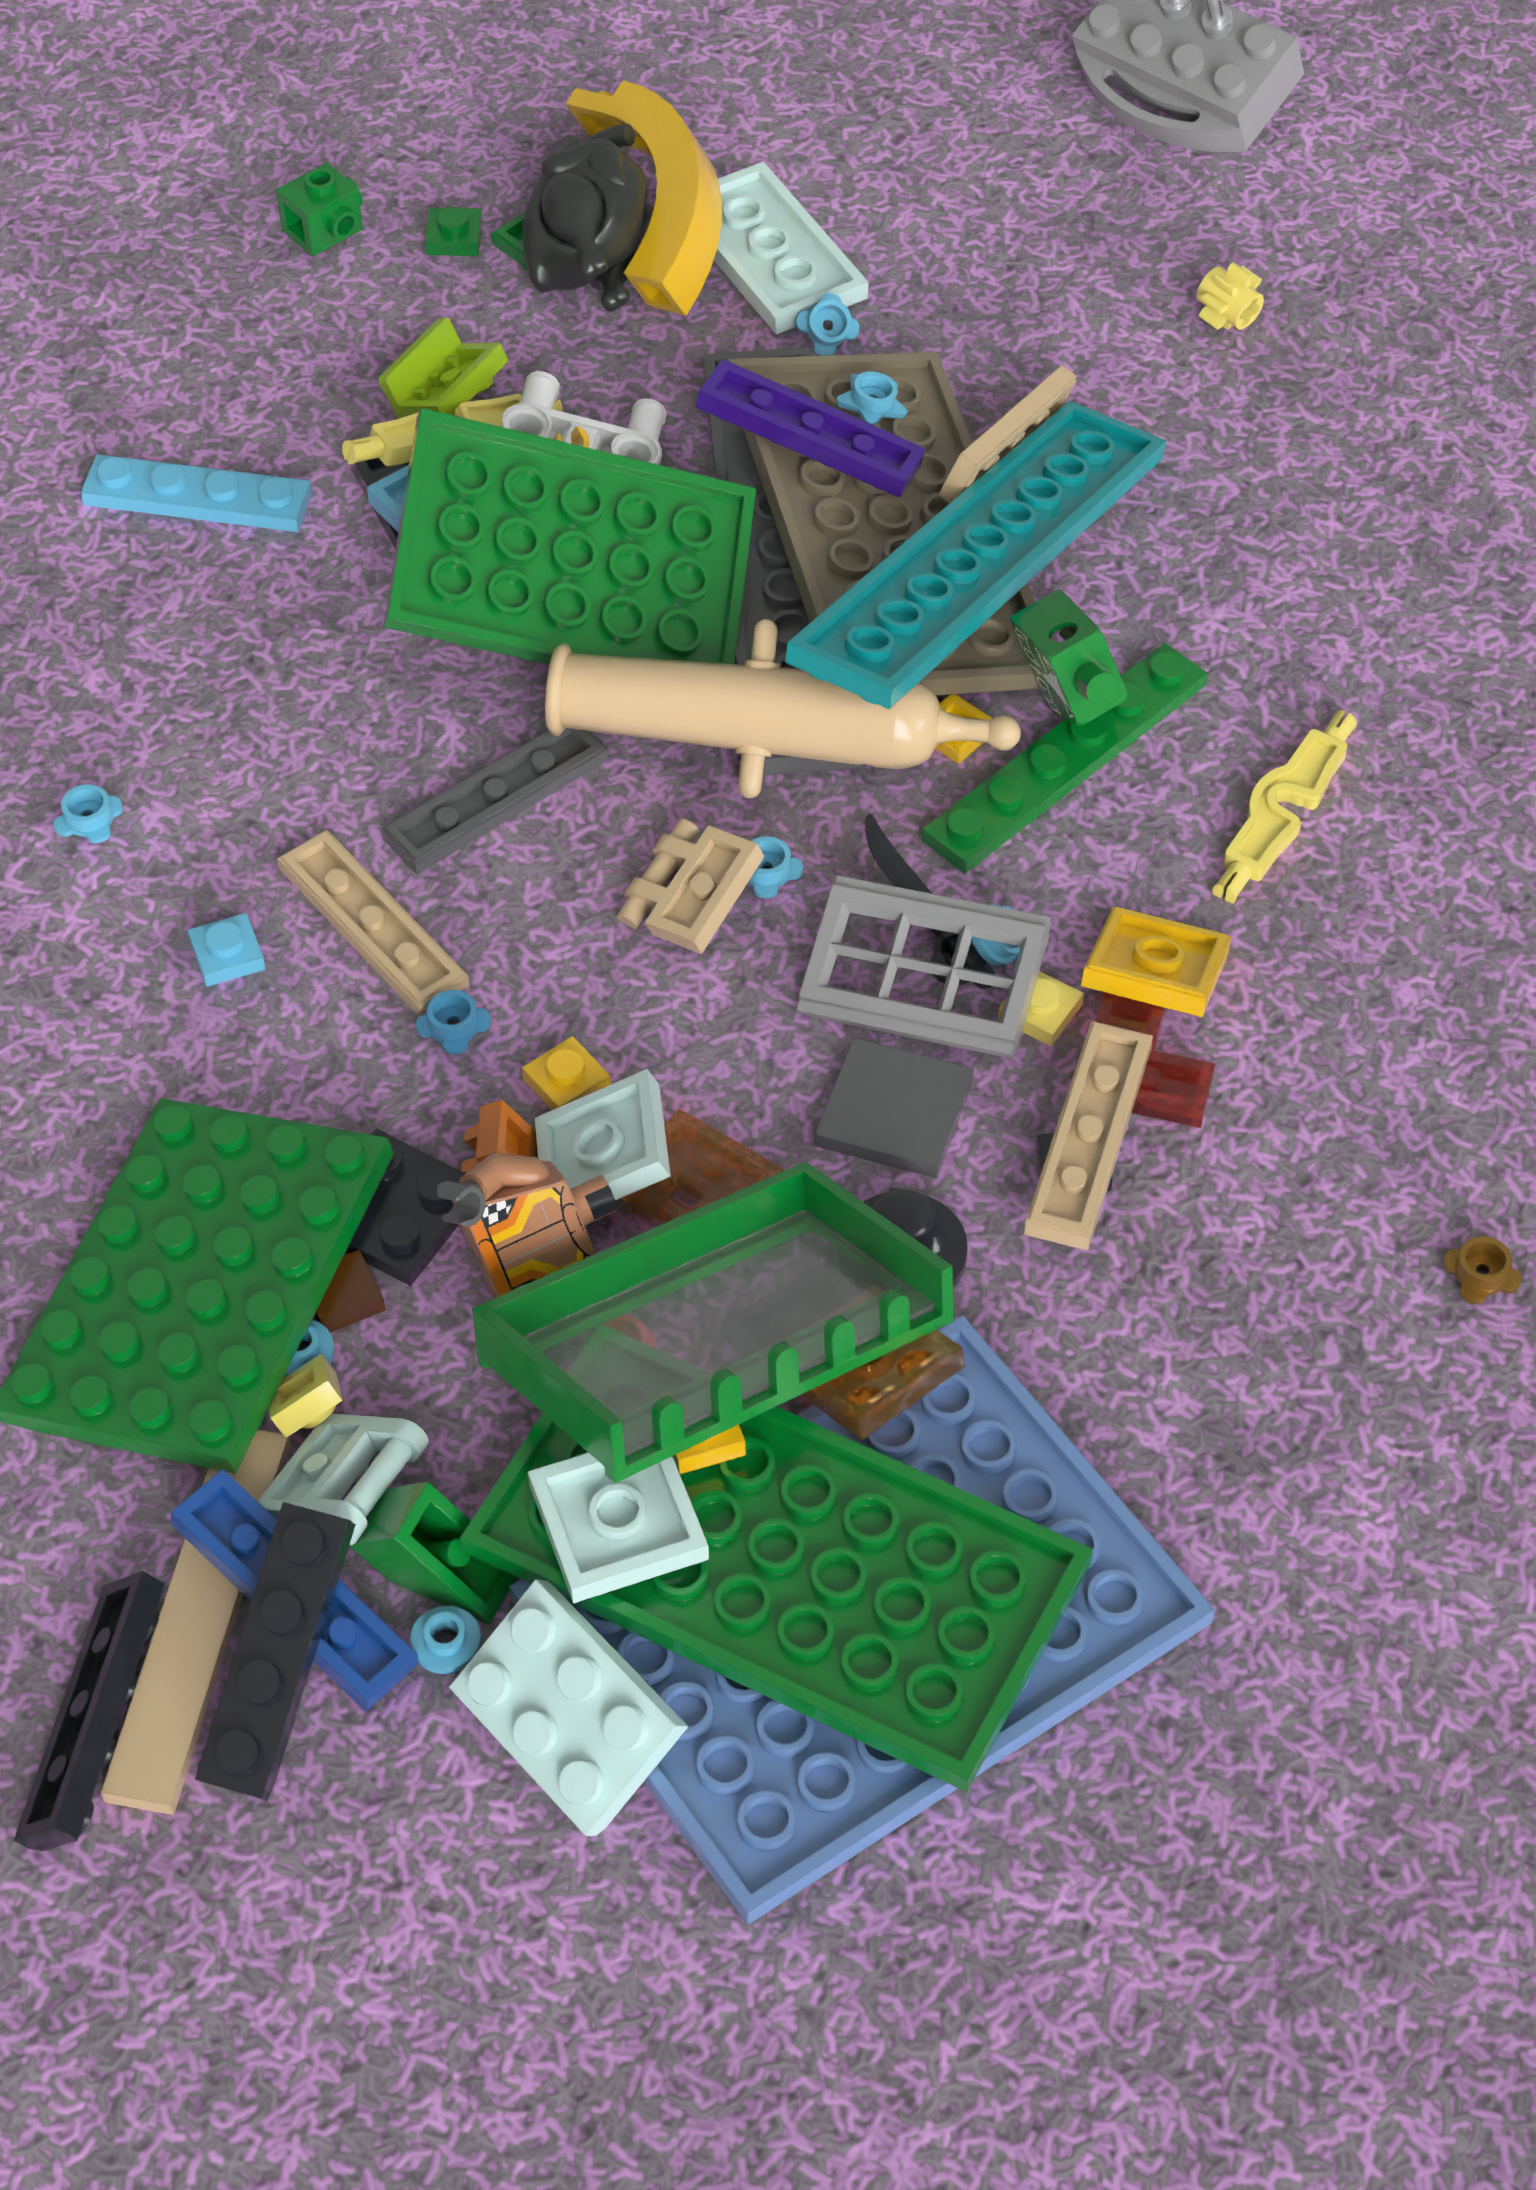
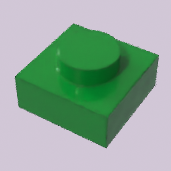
(454, 231)

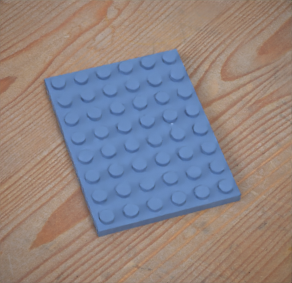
(789, 1799)

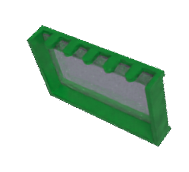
(713, 1318)

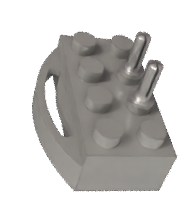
(1191, 61)

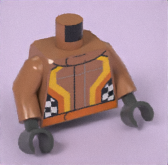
(524, 1218)

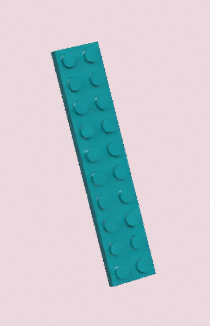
(974, 555)

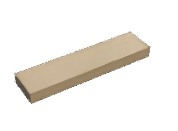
(1009, 432)
(372, 921)
(1088, 1136)

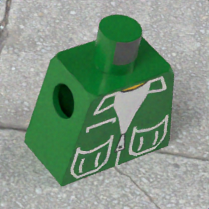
(1073, 674)

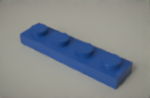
(235, 1537)

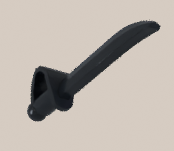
(904, 877)

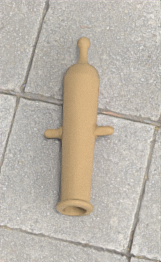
(754, 710)

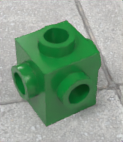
(320, 209)

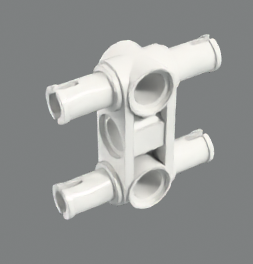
(537, 417)

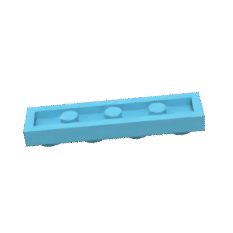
(196, 493)

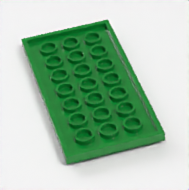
(831, 1587)

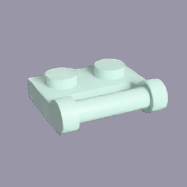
(336, 1456)

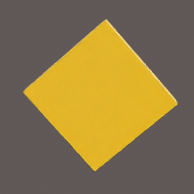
(1156, 961)

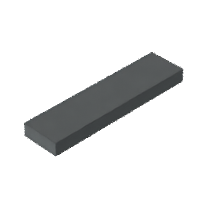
(492, 796)

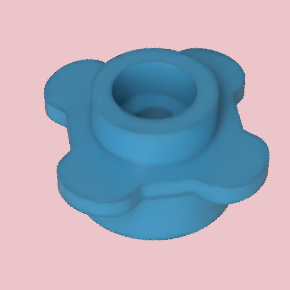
(453, 1006)

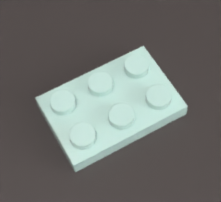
(568, 1707)

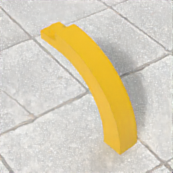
(688, 201)

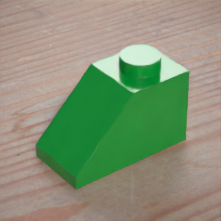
(418, 1546)

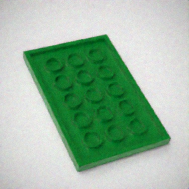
(559, 543)
(195, 1284)

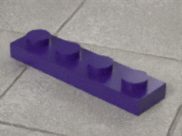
(810, 428)

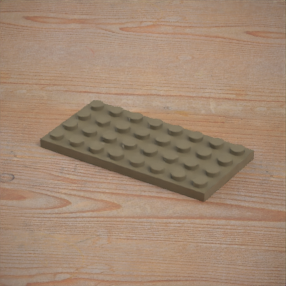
(844, 528)

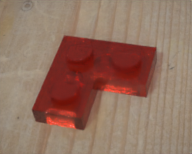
(1171, 1085)

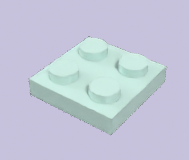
(610, 1135)
(616, 1531)

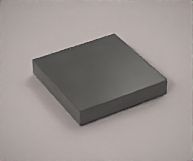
(894, 1107)

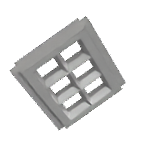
(916, 1020)

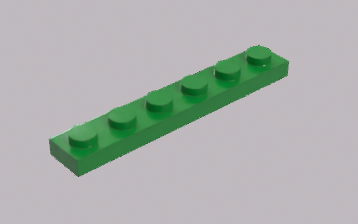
(1061, 761)

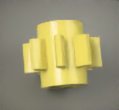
(1230, 297)

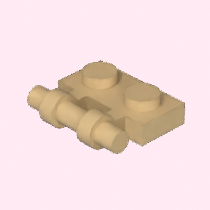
(702, 890)

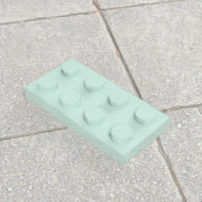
(778, 250)

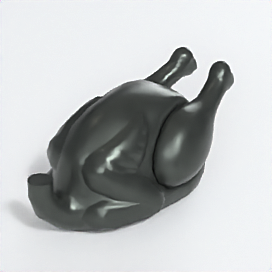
(586, 216)

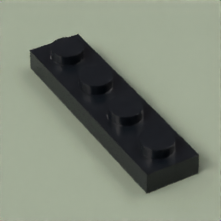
(275, 1651)
(89, 1713)

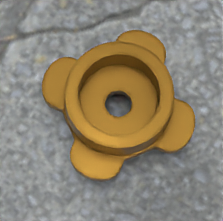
(1484, 1253)

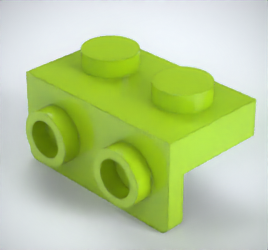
(440, 371)

